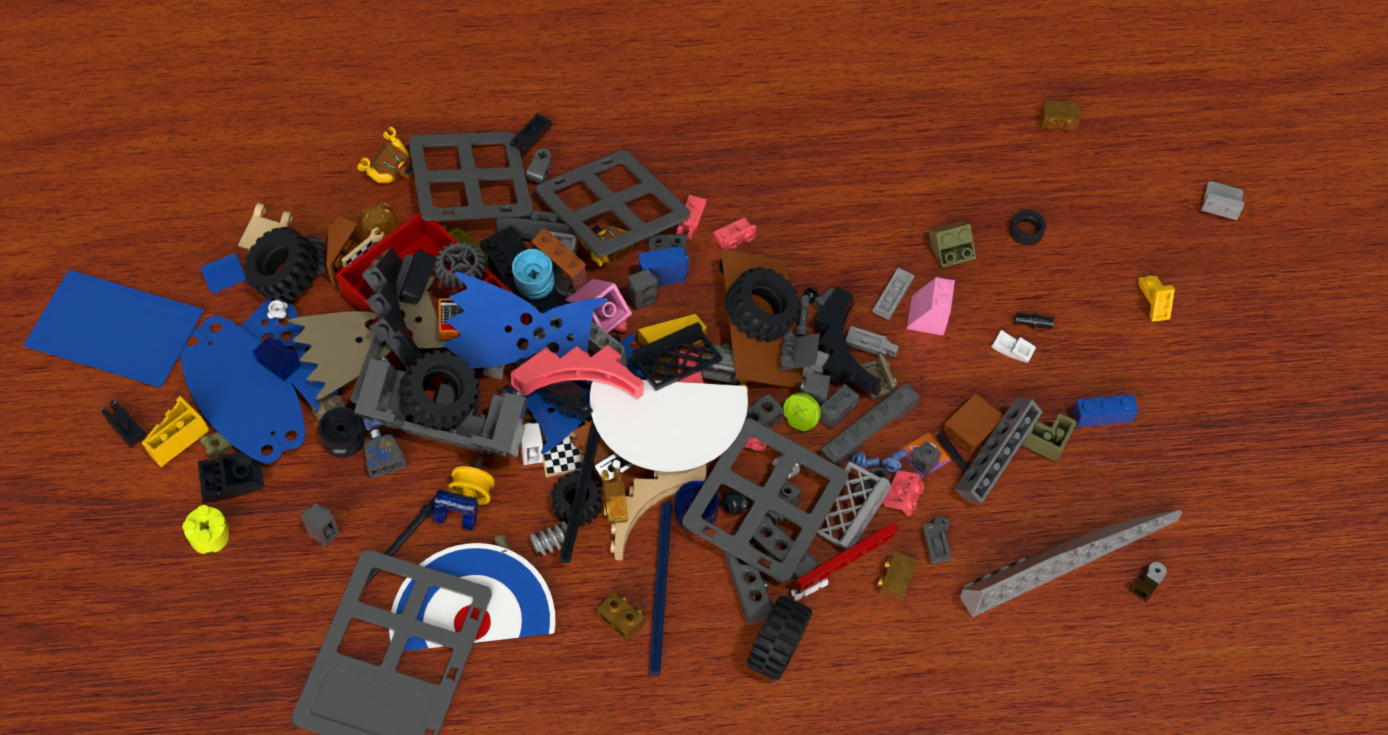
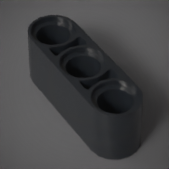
(417, 276)

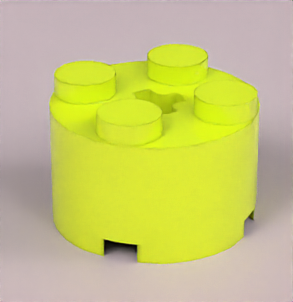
(206, 529)

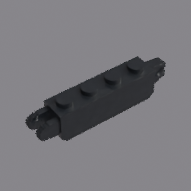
(564, 395)

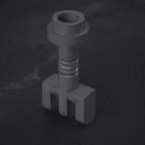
(802, 330)

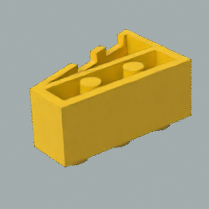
(655, 332)
(175, 433)

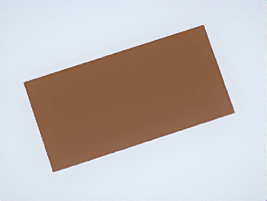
(755, 359)

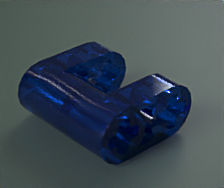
(456, 502)

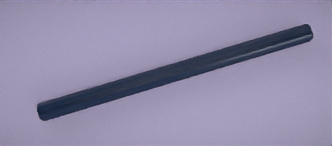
(660, 589)

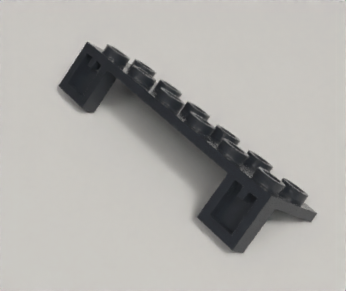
(501, 252)

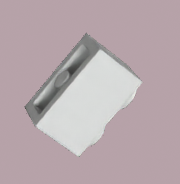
(531, 444)

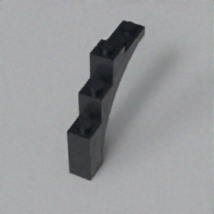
(384, 302)
(841, 364)

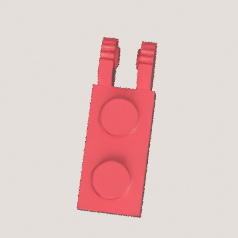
(696, 206)

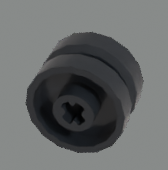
(341, 432)

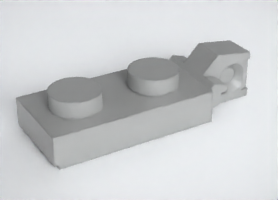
(870, 342)

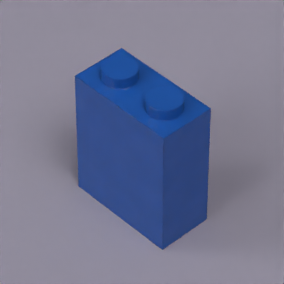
(667, 264)

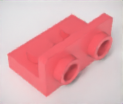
(735, 234)
(904, 492)

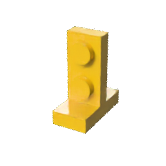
(1158, 296)

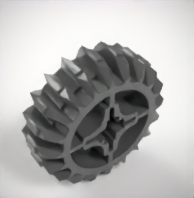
(458, 258)

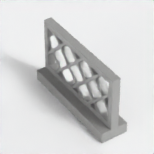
(866, 510)

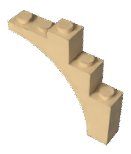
(646, 494)

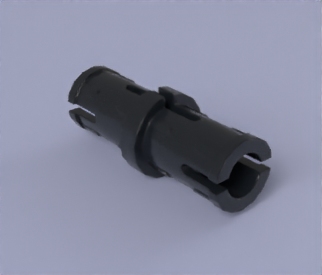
(1034, 320)

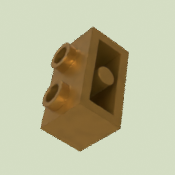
(621, 616)

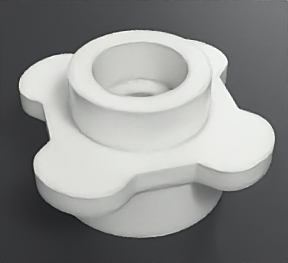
(277, 305)

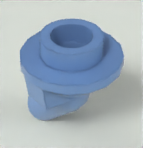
(861, 461)
(892, 462)

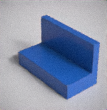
(223, 273)

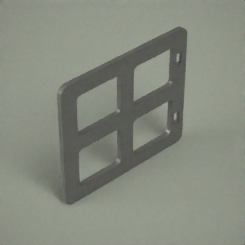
(469, 176)
(612, 202)
(766, 499)

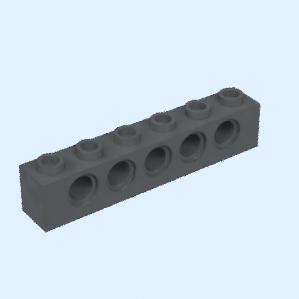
(998, 450)

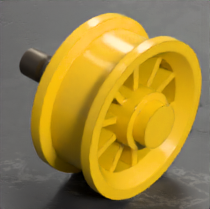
(472, 481)

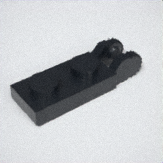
(124, 424)

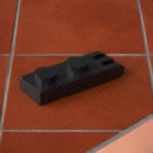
(531, 133)

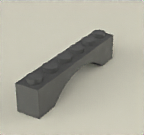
(888, 411)

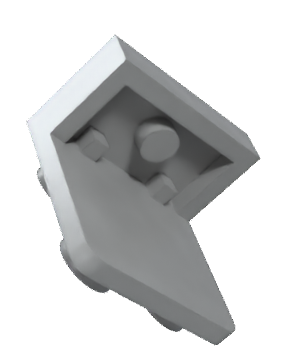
(1223, 200)

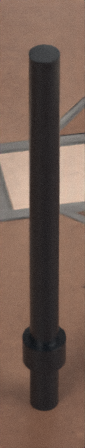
(425, 512)

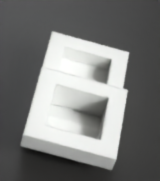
(1013, 348)

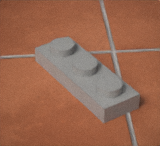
(893, 294)

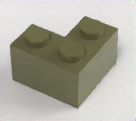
(1050, 441)

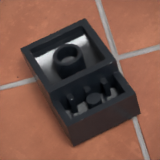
(229, 477)

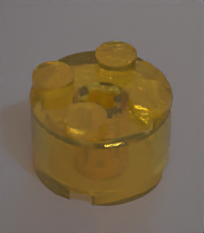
(378, 216)

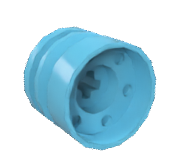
(531, 265)

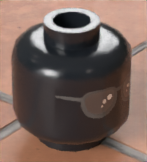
(735, 502)

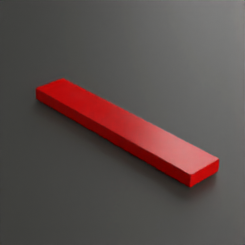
(845, 558)

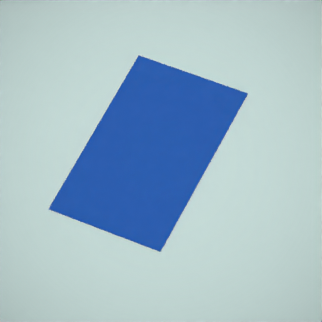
(114, 328)

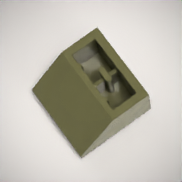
(952, 243)

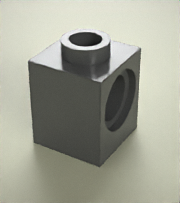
(926, 458)

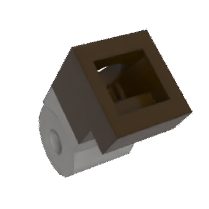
(1152, 579)

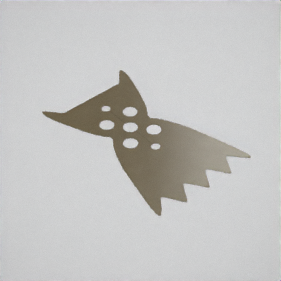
(334, 337)

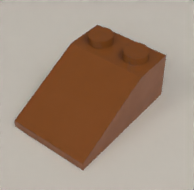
(342, 239)

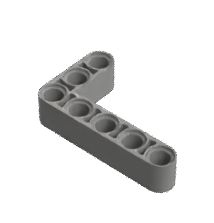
(597, 340)

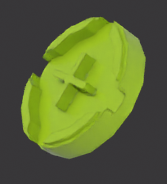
(802, 411)

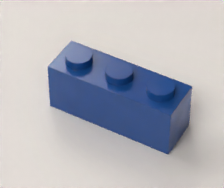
(1105, 410)

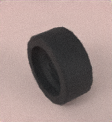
(1029, 216)

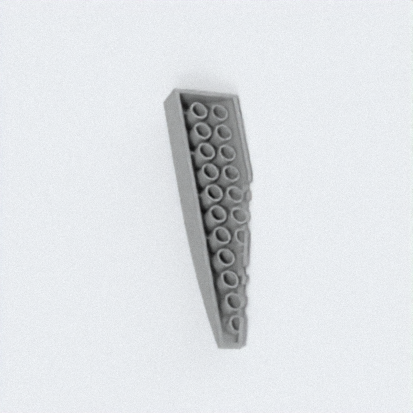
(1057, 561)

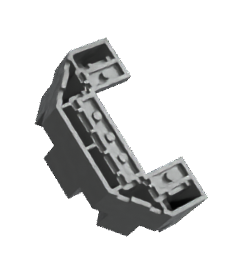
(497, 432)

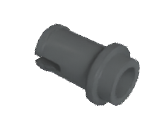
(820, 301)

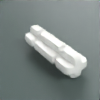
(821, 584)

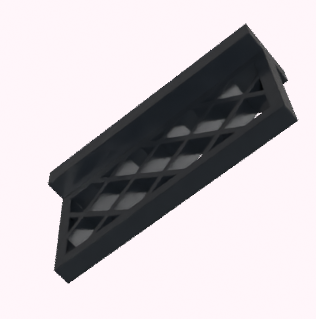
(668, 346)

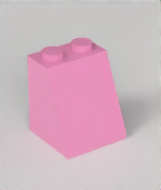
(931, 307)
(611, 312)

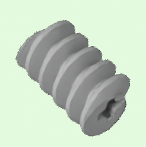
(549, 538)

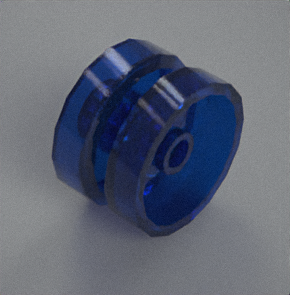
(685, 497)

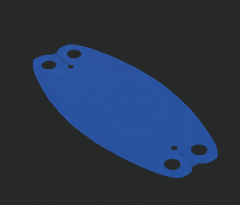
(239, 393)

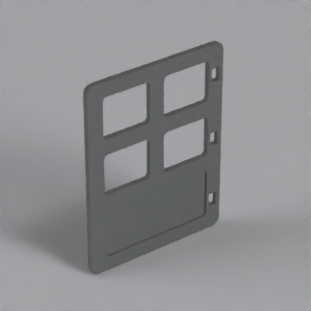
(370, 699)

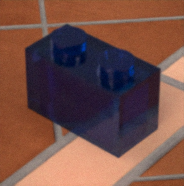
(277, 358)

